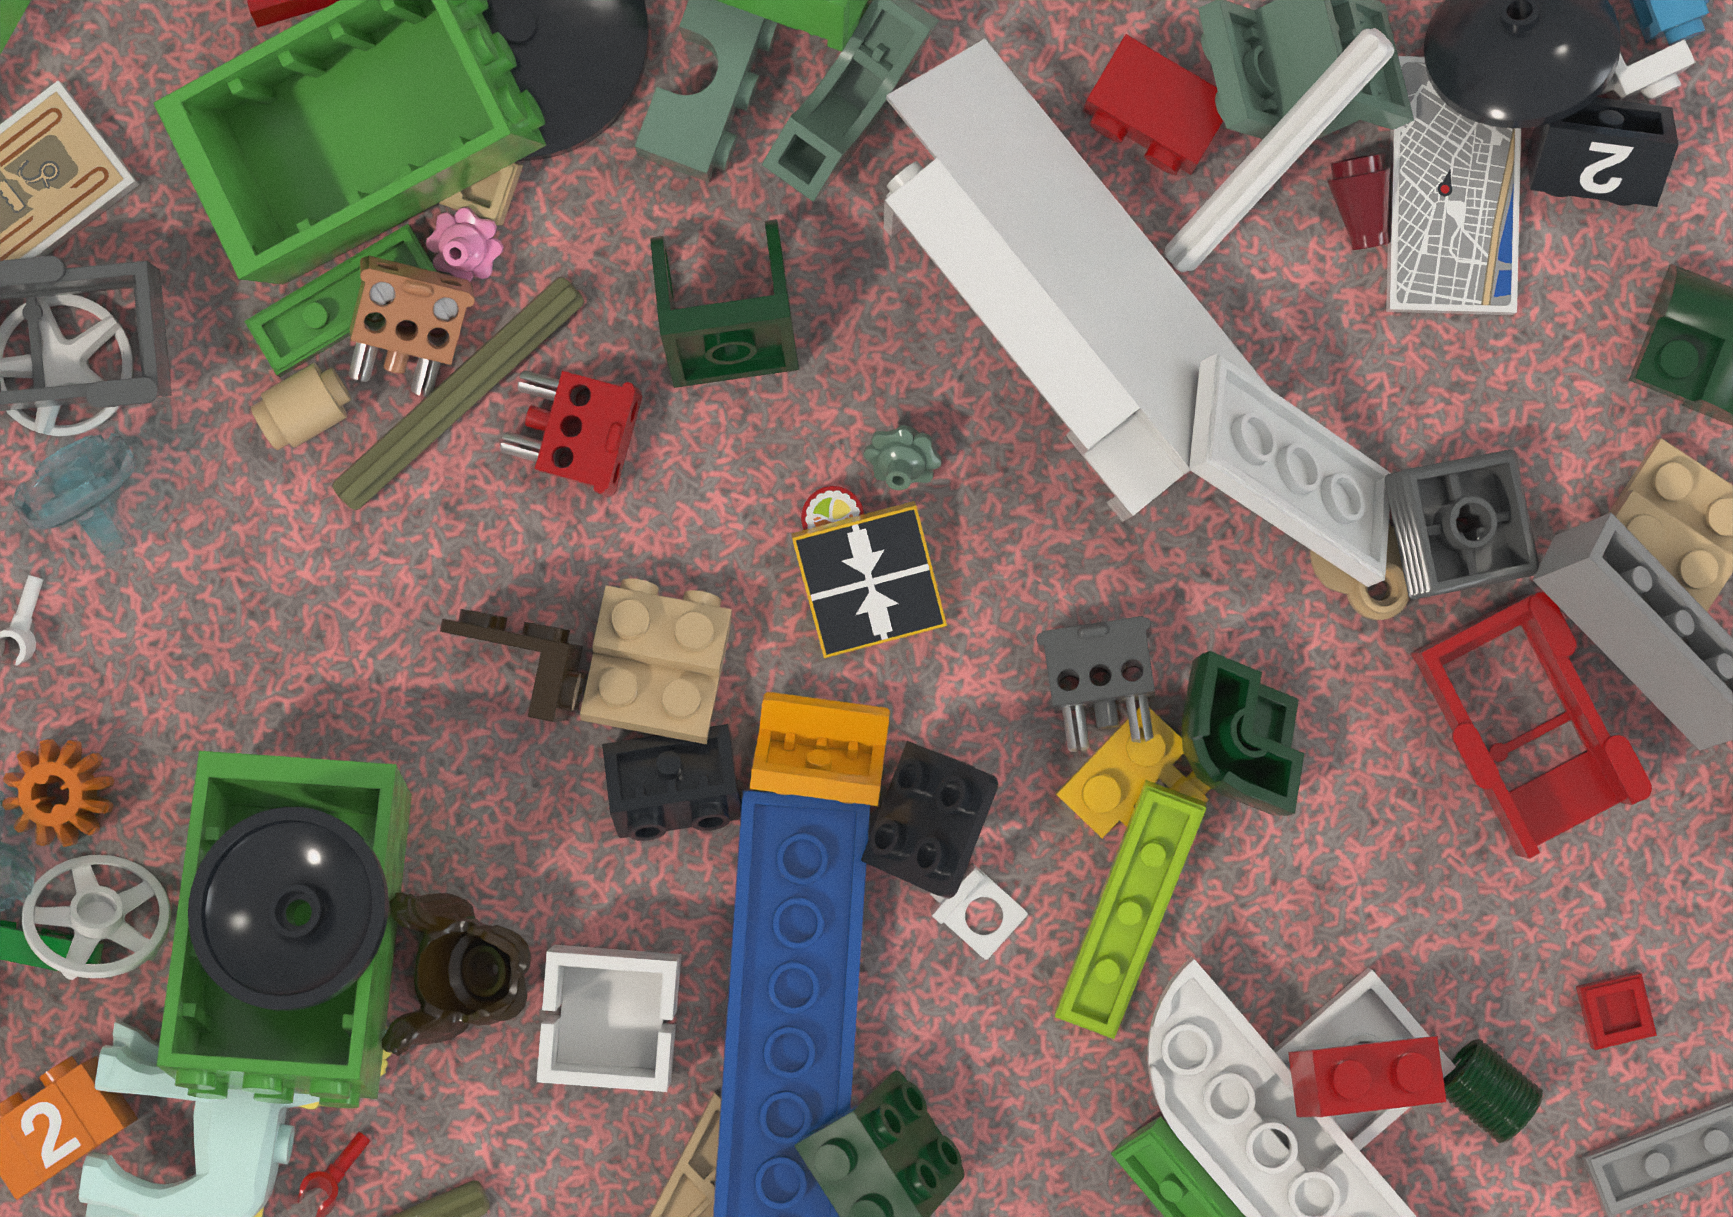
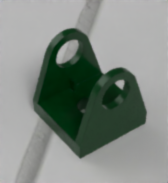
(726, 337)

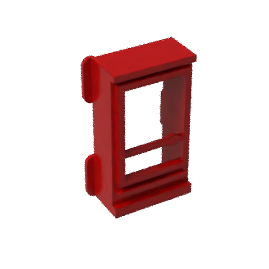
(1567, 793)

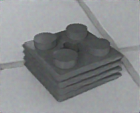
(1499, 531)

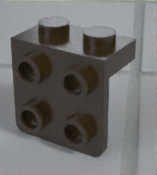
(557, 682)

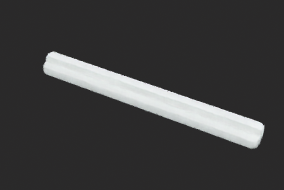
(1279, 149)

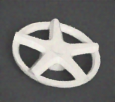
(63, 360)
(94, 916)

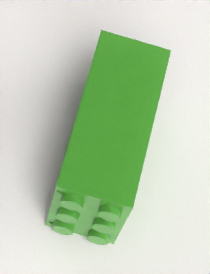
(348, 128)
(323, 1050)

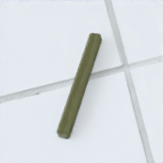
(458, 393)

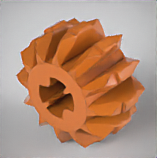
(52, 767)

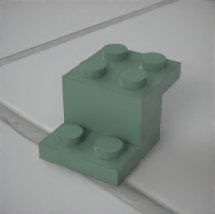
(1278, 51)

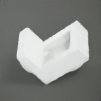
(1650, 76)

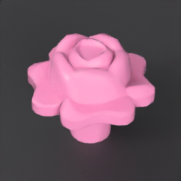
(464, 244)

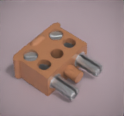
(413, 295)

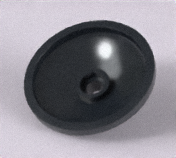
(1521, 69)
(248, 899)

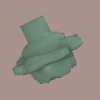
(902, 457)

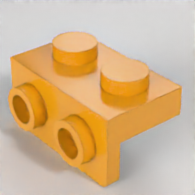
(820, 748)

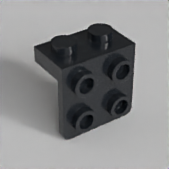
(930, 820)

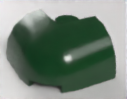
(1690, 344)
(1241, 735)

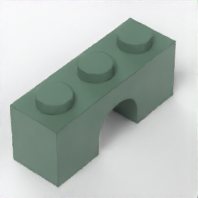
(694, 129)

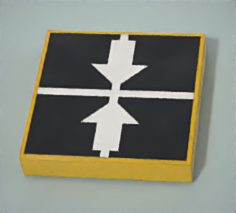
(869, 579)

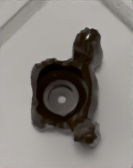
(456, 971)

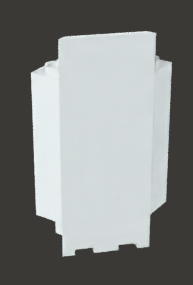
(1056, 272)

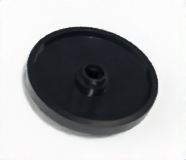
(575, 61)

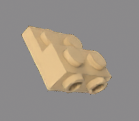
(1681, 519)
(656, 661)

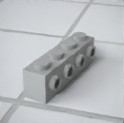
(1644, 625)

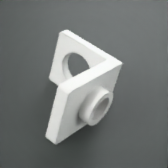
(973, 886)

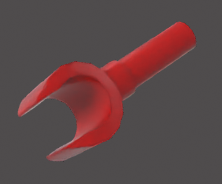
(334, 1173)

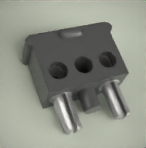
(1094, 649)

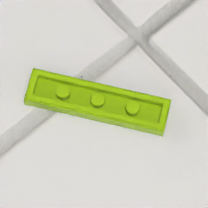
(1130, 909)

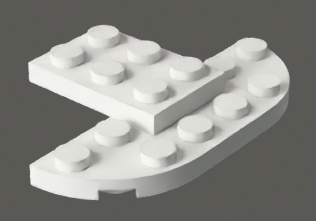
(1236, 1101)

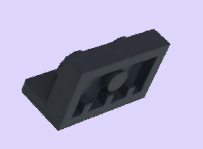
(671, 784)

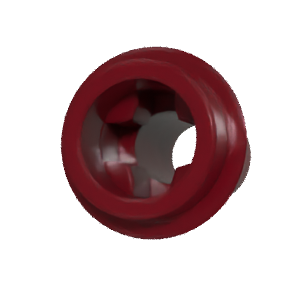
(1362, 199)

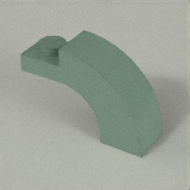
(850, 96)

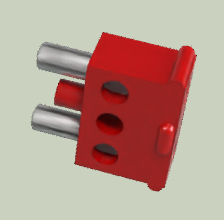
(604, 436)

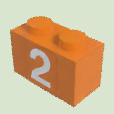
(57, 1125)

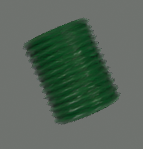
(1491, 1091)

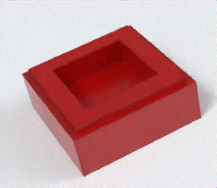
(1616, 1010)

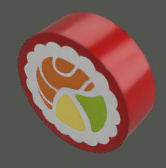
(830, 505)

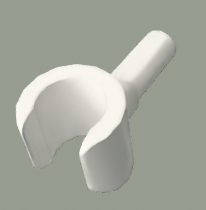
(22, 621)

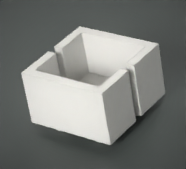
(609, 1018)

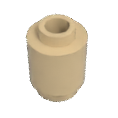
(301, 406)

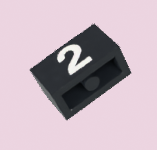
(1605, 153)

